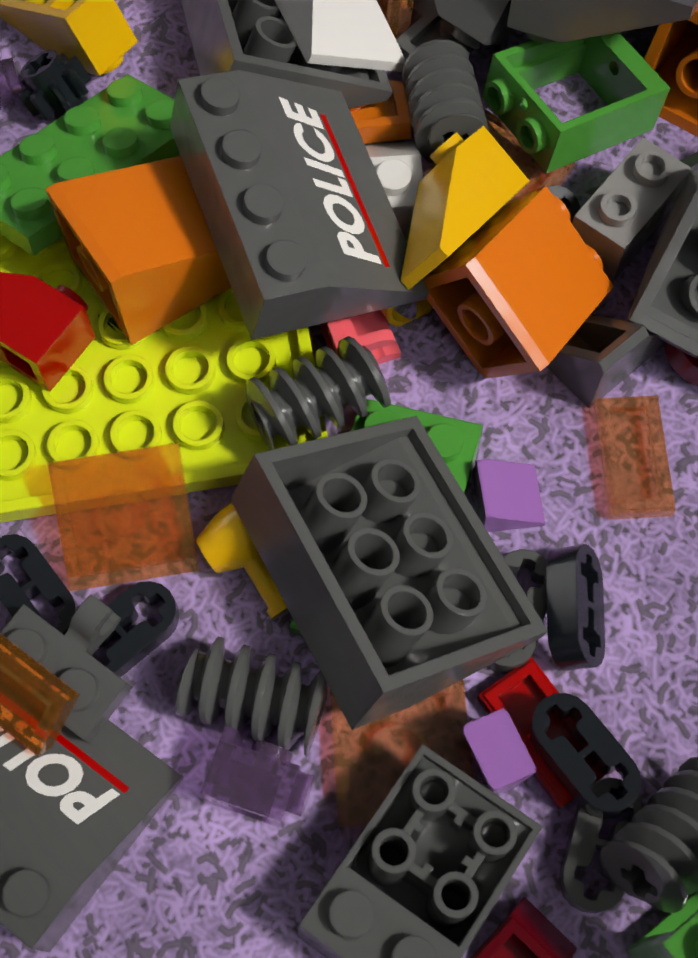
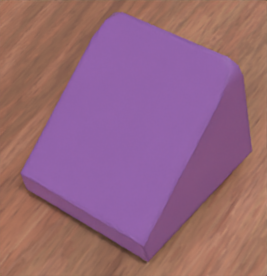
(507, 495)
(499, 751)

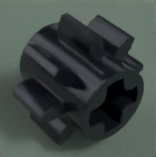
(53, 84)

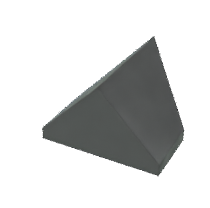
(602, 356)

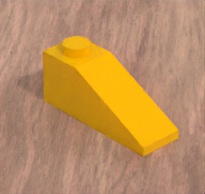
(81, 28)
(457, 198)

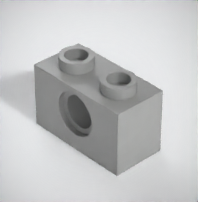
(630, 205)

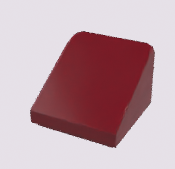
(525, 935)

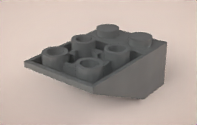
(421, 869)

